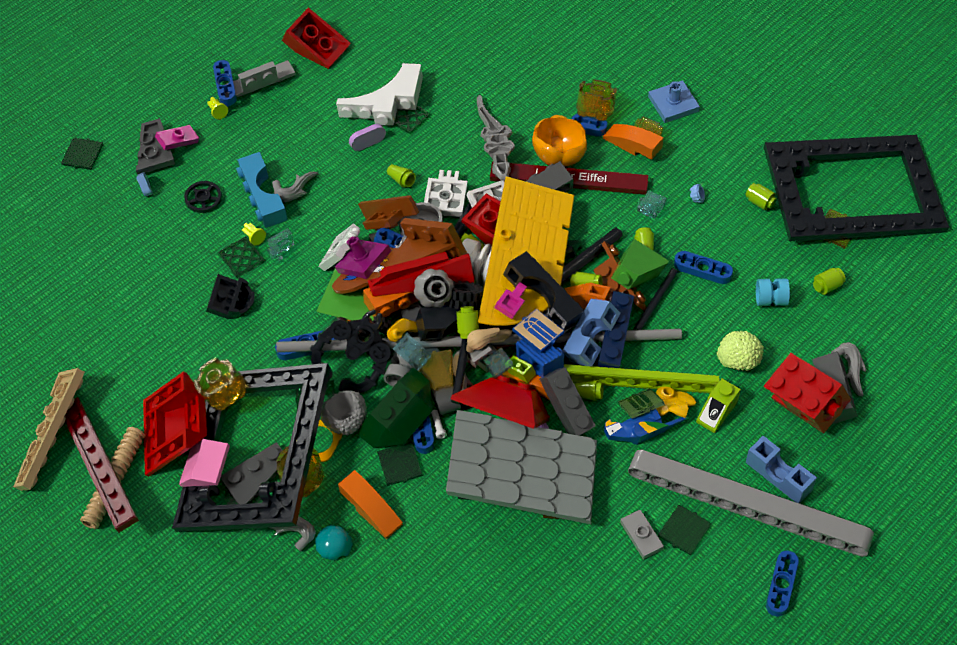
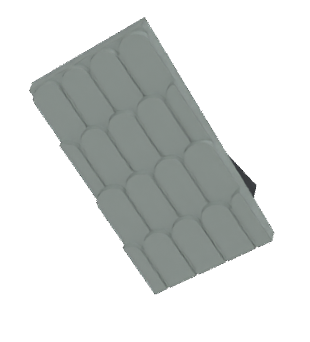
(522, 467)

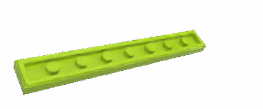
(643, 378)

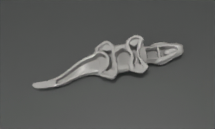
(497, 141)

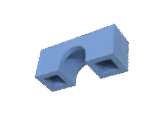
(597, 316)
(766, 460)

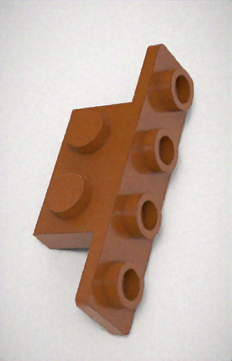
(387, 211)
(607, 269)

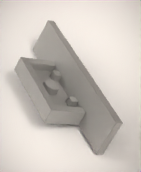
(261, 77)

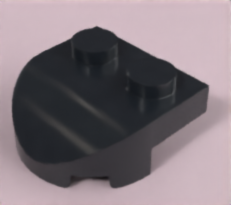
(230, 297)

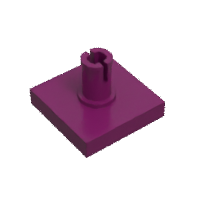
(362, 257)

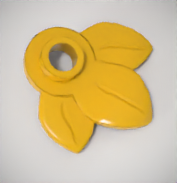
(674, 401)

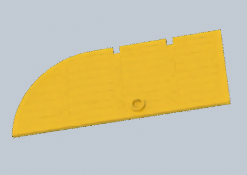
(532, 222)

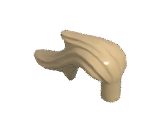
(480, 338)

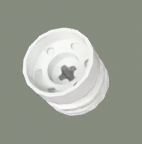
(478, 258)

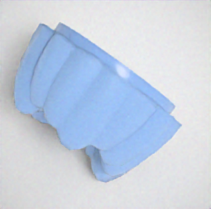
(697, 193)

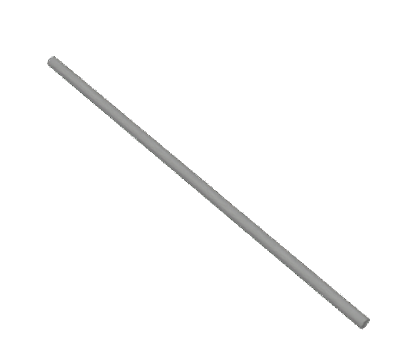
(455, 341)

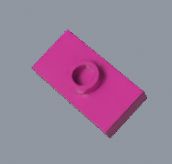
(177, 137)

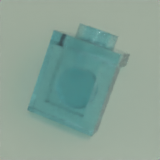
(651, 204)
(280, 242)
(412, 352)
(498, 363)

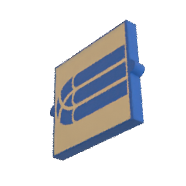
(538, 330)

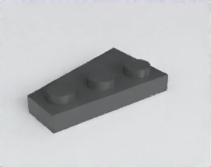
(151, 153)
(246, 478)

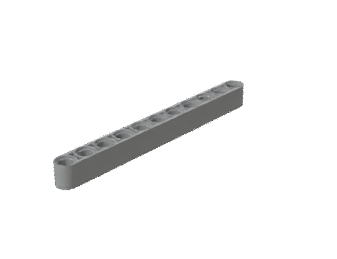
(752, 503)

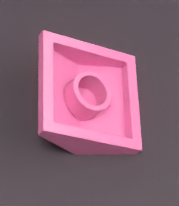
(204, 463)

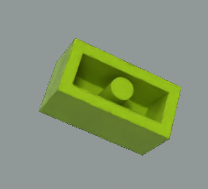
(521, 369)

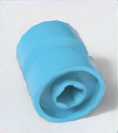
(772, 292)

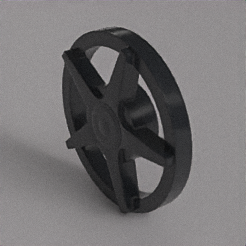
(202, 196)

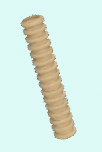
(120, 463)

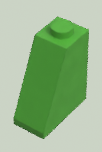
(638, 265)

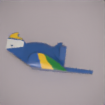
(638, 428)

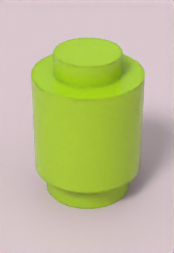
(761, 196)
(829, 280)
(467, 321)

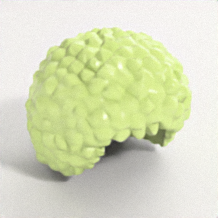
(740, 351)

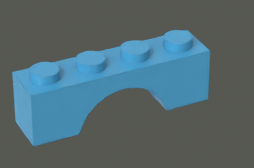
(269, 206)

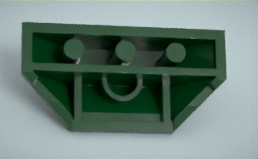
(399, 412)

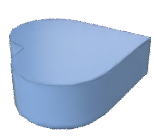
(144, 184)

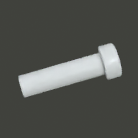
(440, 432)

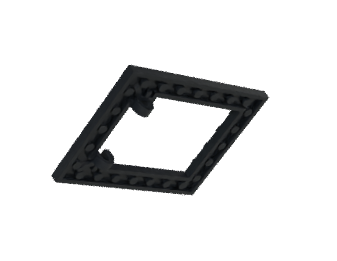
(804, 226)
(196, 508)

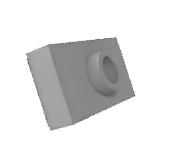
(641, 534)

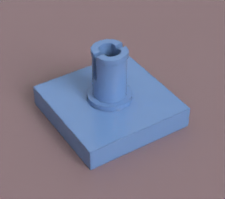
(673, 101)

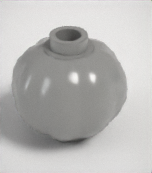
(439, 281)

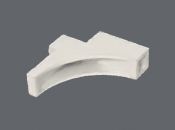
(383, 103)

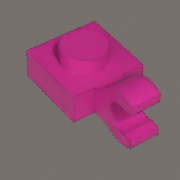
(510, 301)

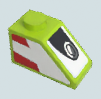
(718, 405)

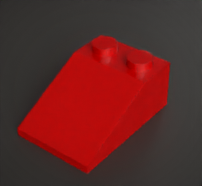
(315, 39)
(483, 218)

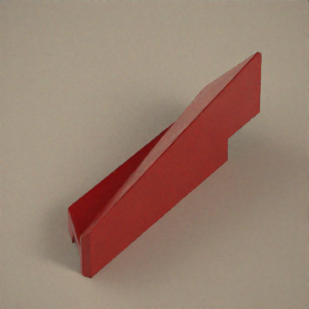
(401, 276)

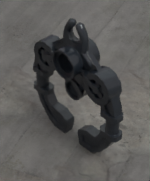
(356, 345)

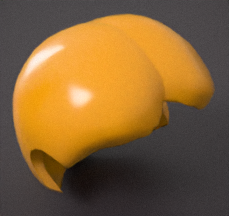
(559, 140)

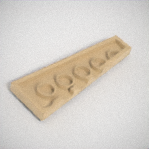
(62, 393)

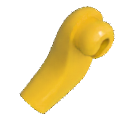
(400, 327)

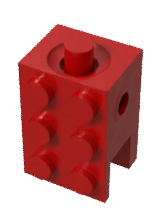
(807, 392)

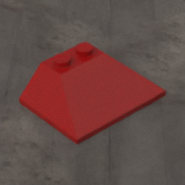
(506, 399)
(172, 422)

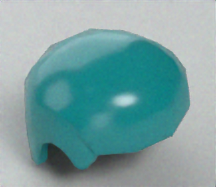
(333, 542)

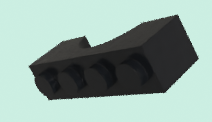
(562, 307)

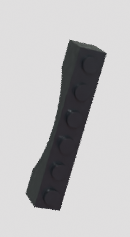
(438, 322)

